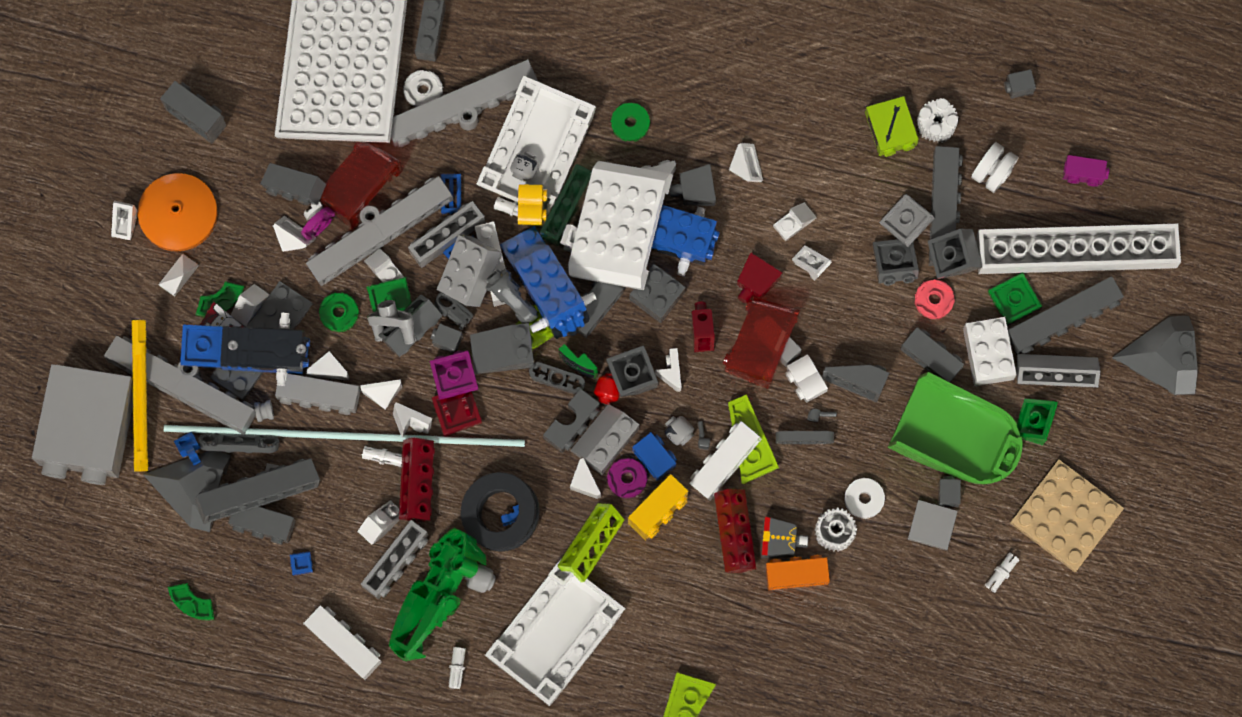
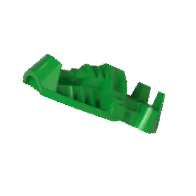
(434, 597)

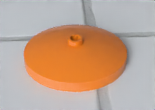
(188, 225)

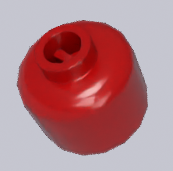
(606, 389)

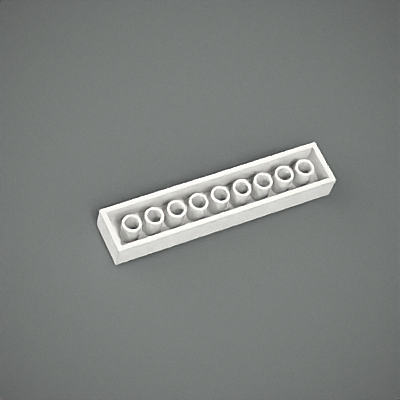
(1079, 248)

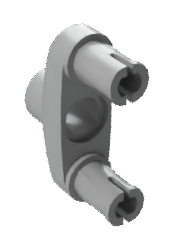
(390, 316)

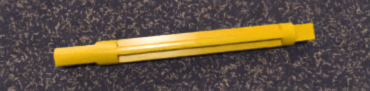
(139, 395)

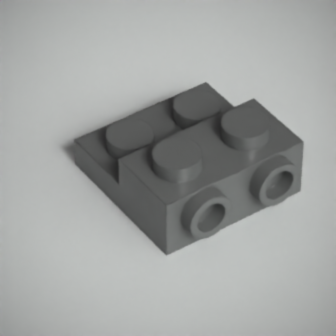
(895, 262)

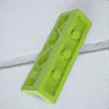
(588, 537)

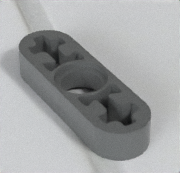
(541, 378)
(805, 437)

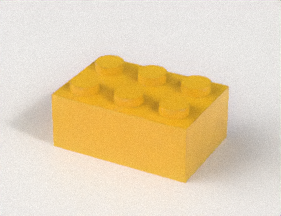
(658, 507)

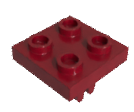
(457, 412)

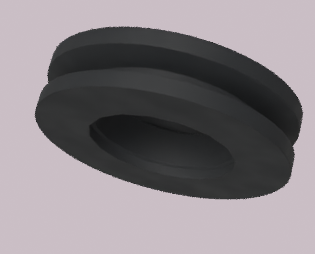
(477, 496)

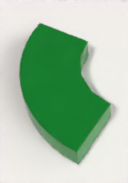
(224, 298)
(190, 604)

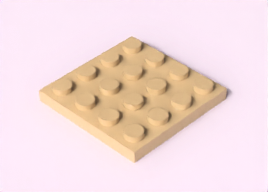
(1067, 515)

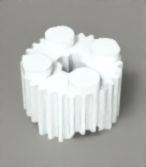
(938, 110)
(826, 536)

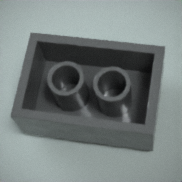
(193, 111)

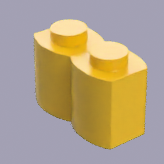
(531, 204)

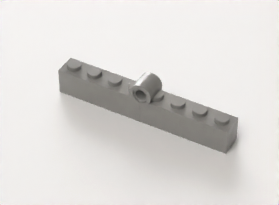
(459, 104)
(380, 230)
(185, 386)

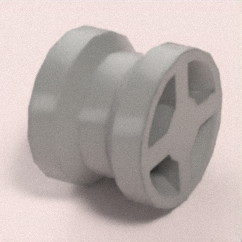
(264, 410)

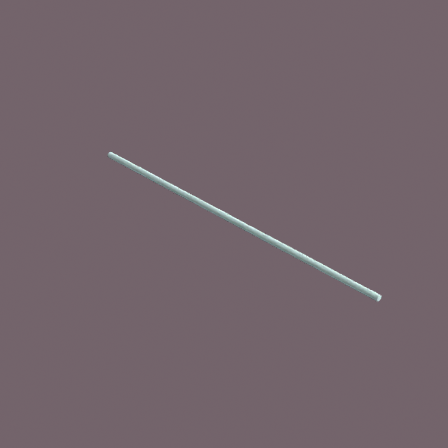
(345, 435)

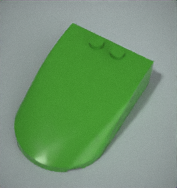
(957, 432)

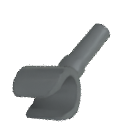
(814, 415)
(703, 442)

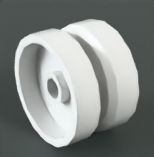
(997, 169)

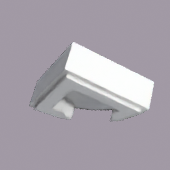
(315, 209)

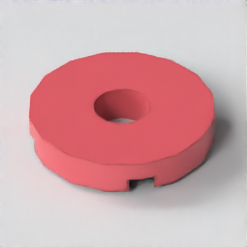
(931, 310)

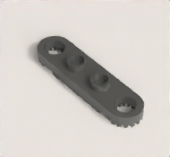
(239, 443)

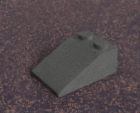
(502, 349)
(861, 379)

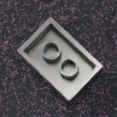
(468, 269)

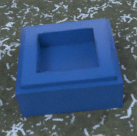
(301, 563)

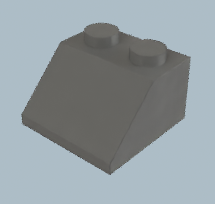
(955, 253)
(632, 372)

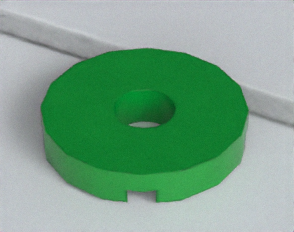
(626, 111)
(342, 323)

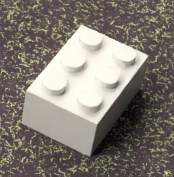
(989, 351)

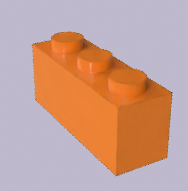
(797, 572)

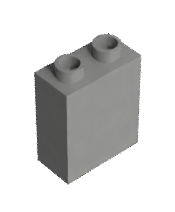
(83, 424)

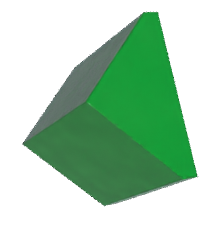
(1036, 420)

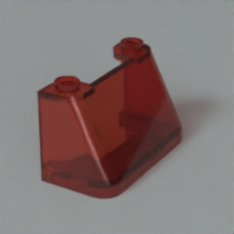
(358, 181)
(761, 341)

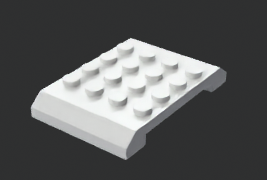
(547, 126)
(618, 224)
(555, 634)

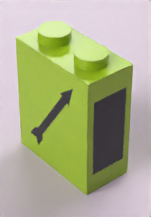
(891, 126)

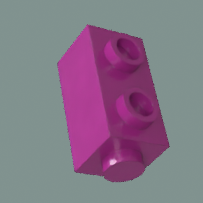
(1085, 170)

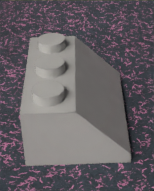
(605, 438)

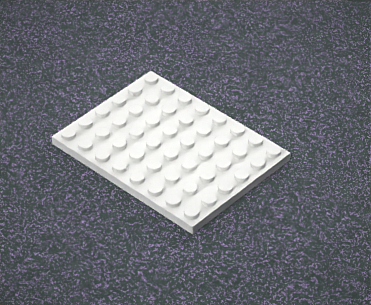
(341, 70)

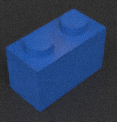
(654, 456)

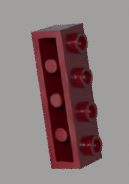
(416, 480)
(735, 531)

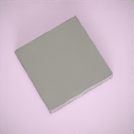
(906, 220)
(932, 525)

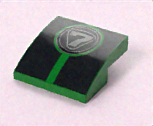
(581, 365)

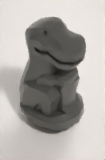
(507, 291)

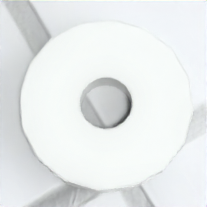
(420, 78)
(869, 487)

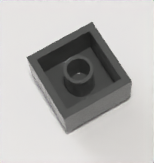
(659, 294)

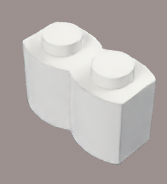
(806, 378)

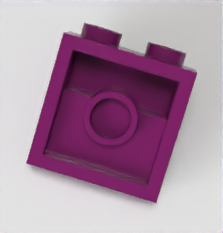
(453, 374)

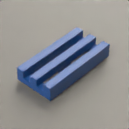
(451, 210)

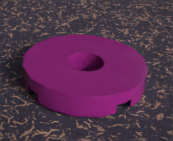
(318, 223)
(622, 489)

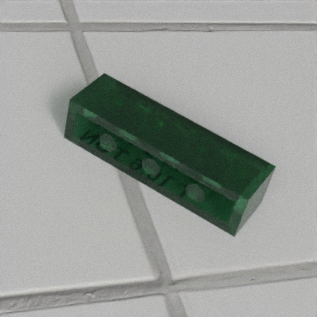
(566, 205)

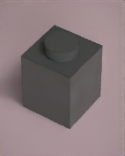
(1020, 84)
(446, 338)
(949, 492)

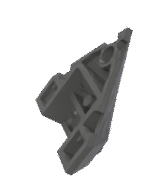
(1165, 355)
(183, 481)

